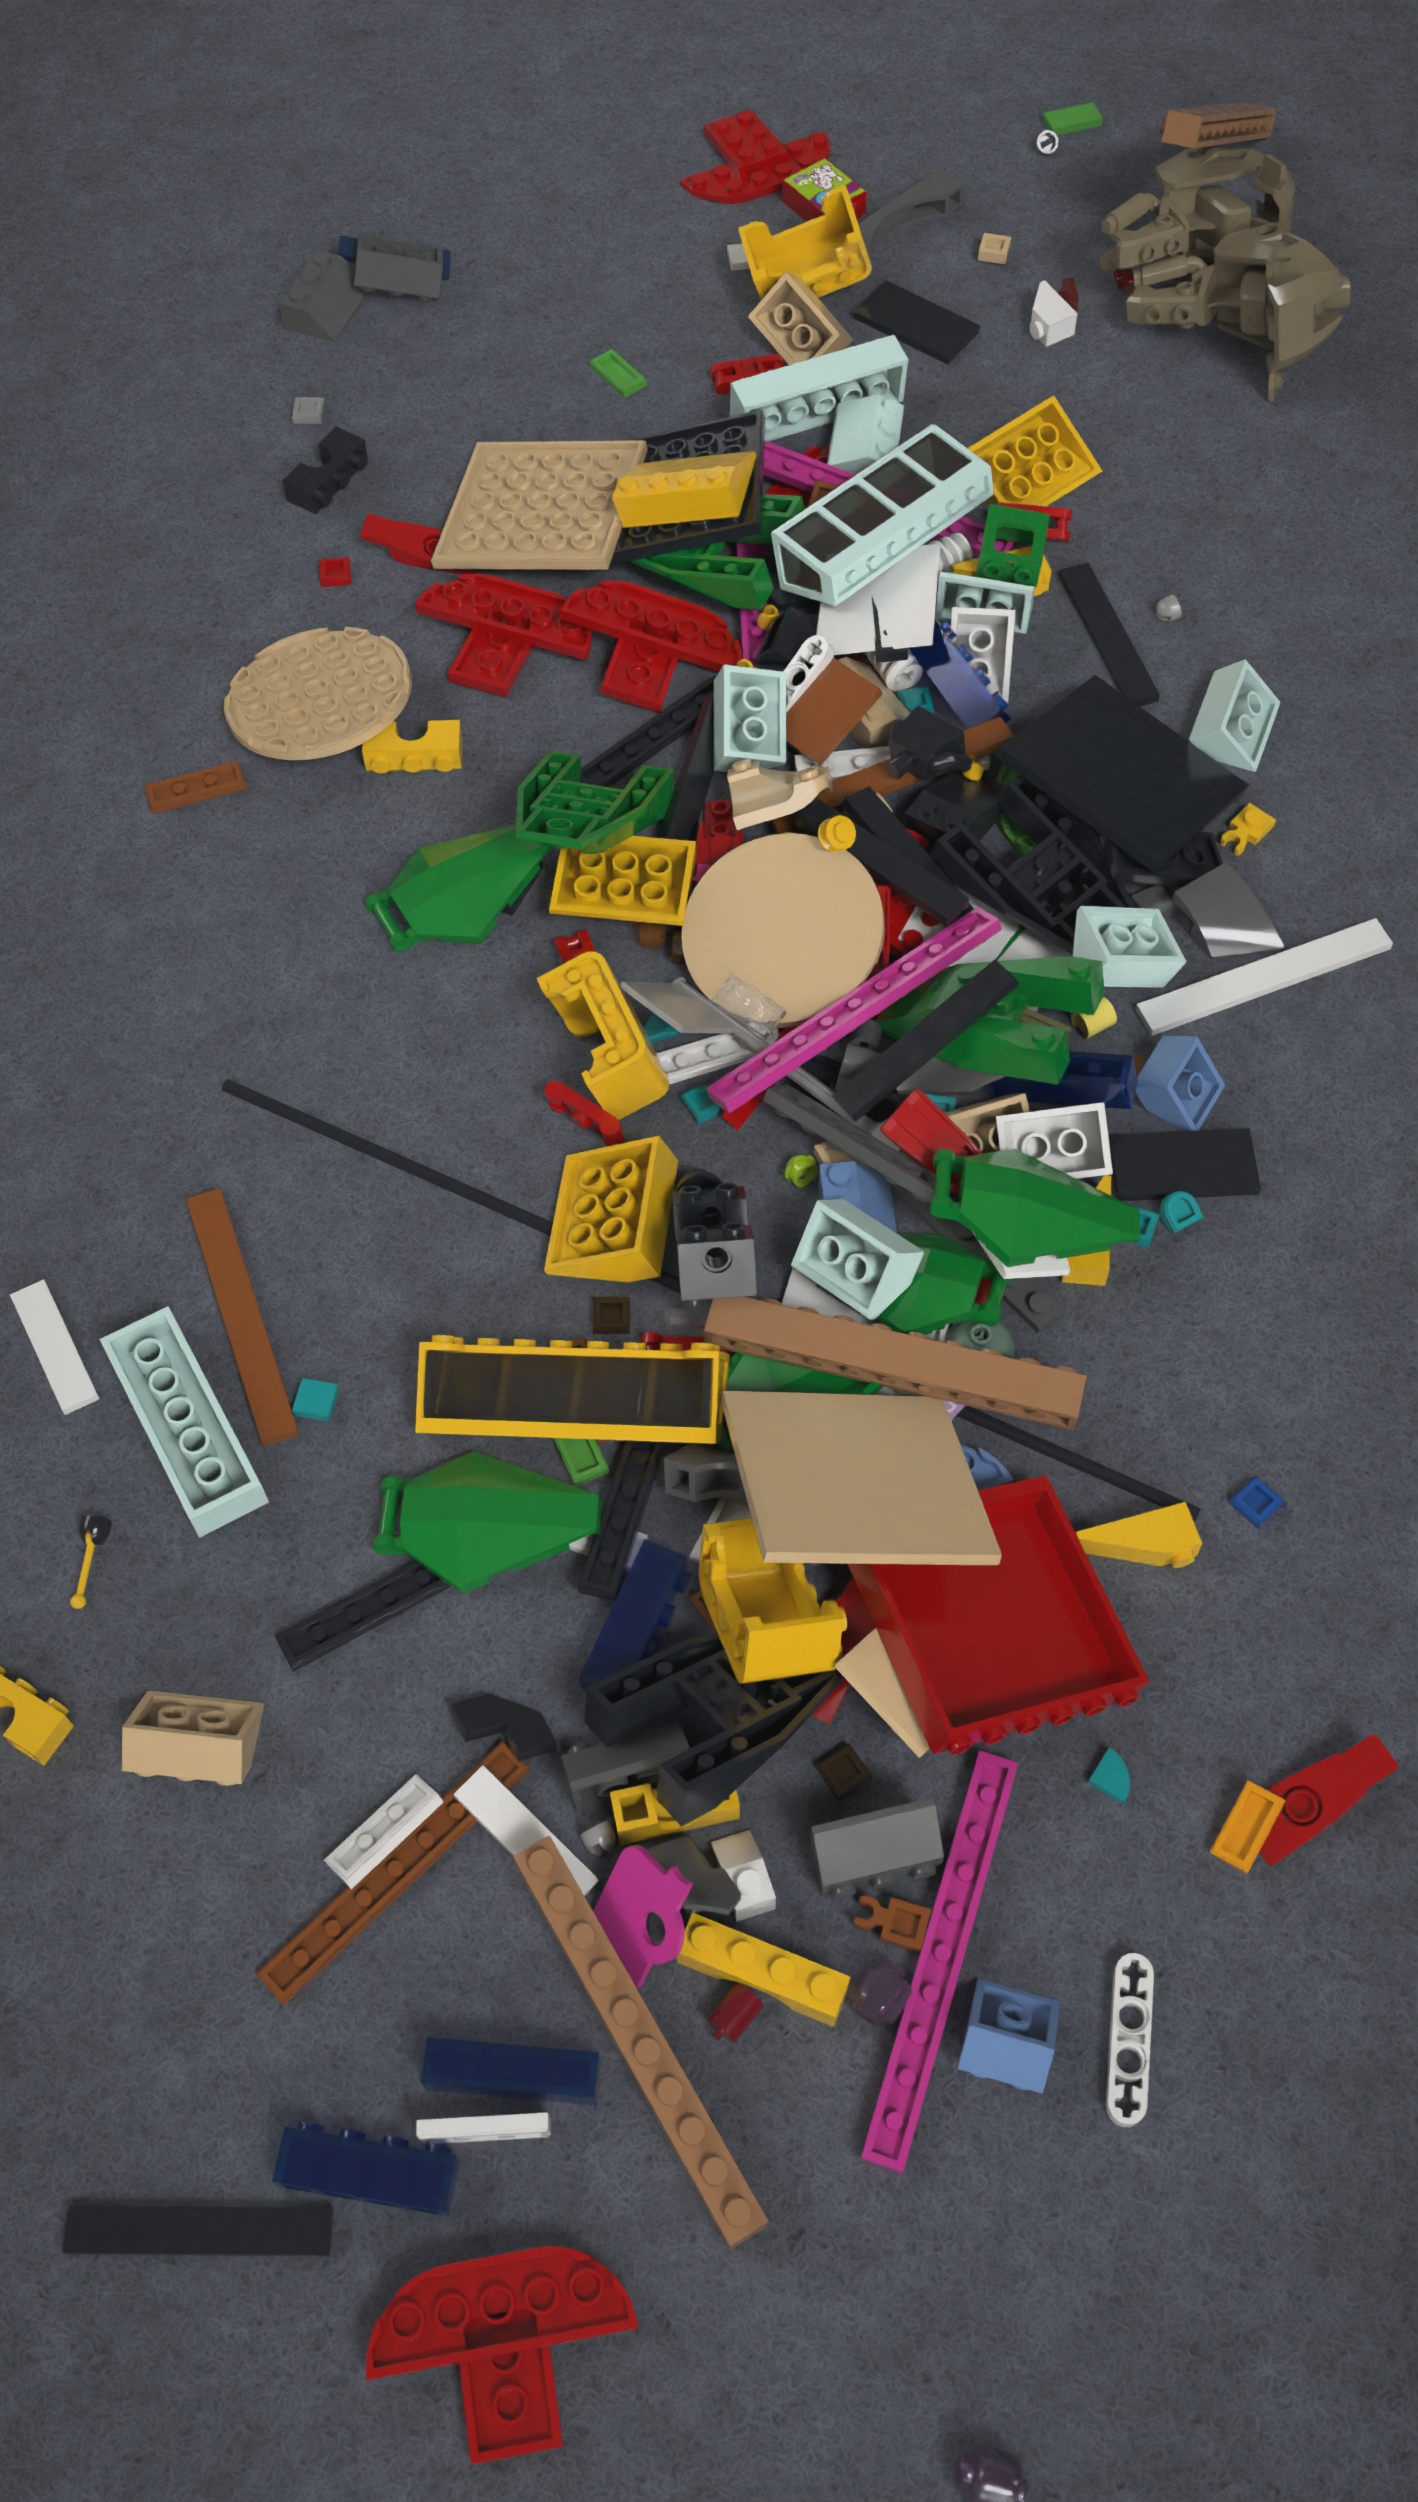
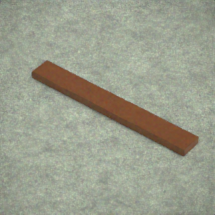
(979, 741)
(242, 1318)
(358, 1907)

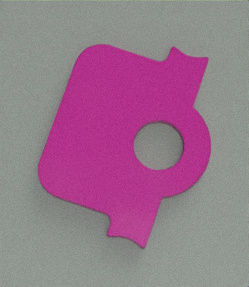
(631, 1893)

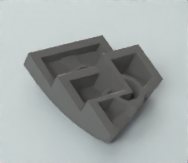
(1226, 915)

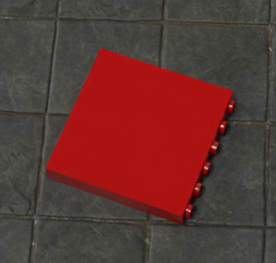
(1008, 1640)

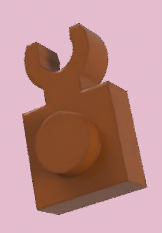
(901, 1924)

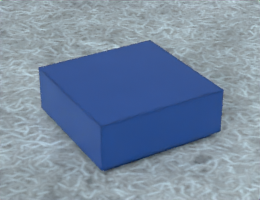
(1256, 1502)

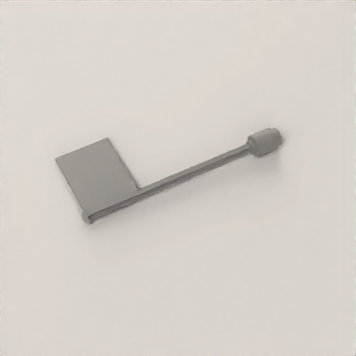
(694, 1013)

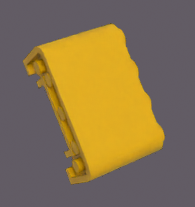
(822, 252)
(624, 1068)
(765, 1610)

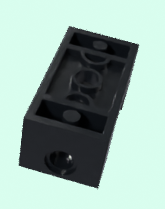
(717, 1250)

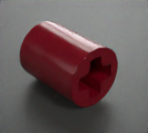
(734, 2013)

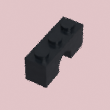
(315, 486)

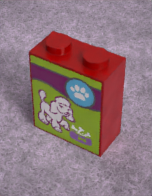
(806, 189)

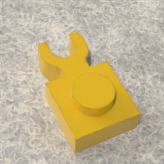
(1248, 825)

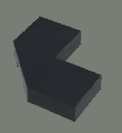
(491, 1715)

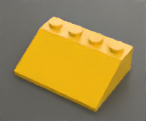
(1036, 457)
(684, 489)
(629, 882)
(613, 1212)

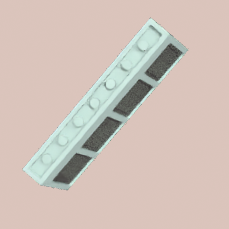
(879, 516)

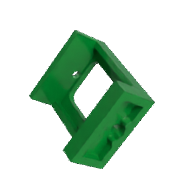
(1015, 526)

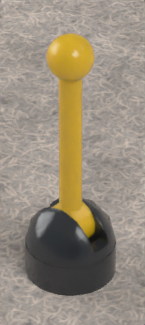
(93, 1532)

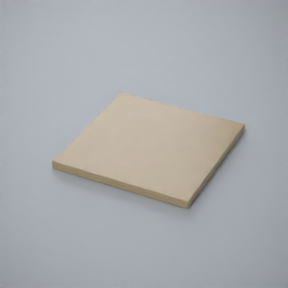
(537, 506)
(857, 1480)

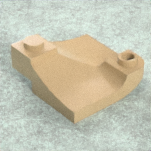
(768, 794)

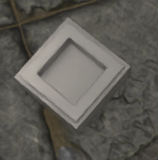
(308, 410)

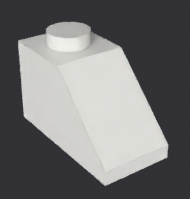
(1051, 316)
(746, 1868)

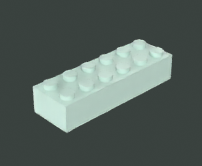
(810, 390)
(184, 1421)

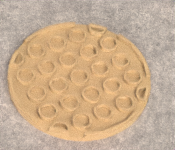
(318, 693)
(786, 921)

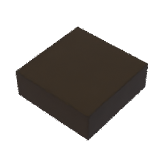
(611, 1315)
(843, 1771)

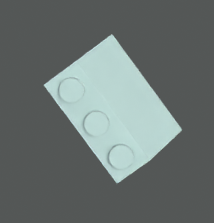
(864, 432)
(977, 592)
(749, 717)
(1235, 717)
(1130, 943)
(856, 1257)

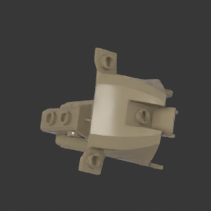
(1194, 216)
(1298, 283)

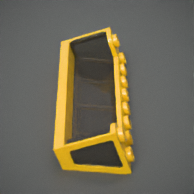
(571, 1390)

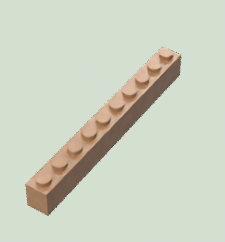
(1217, 124)
(897, 1359)
(641, 2044)

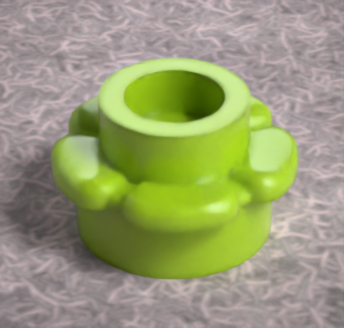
(800, 1166)

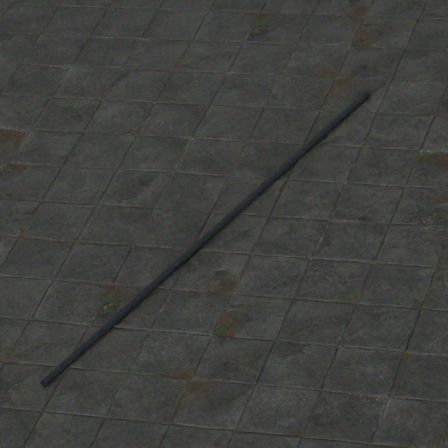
(672, 1282)

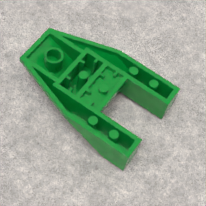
(728, 579)
(583, 816)
(997, 1039)

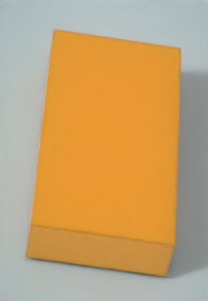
(1247, 1827)

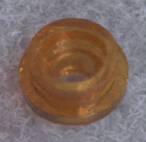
(652, 935)

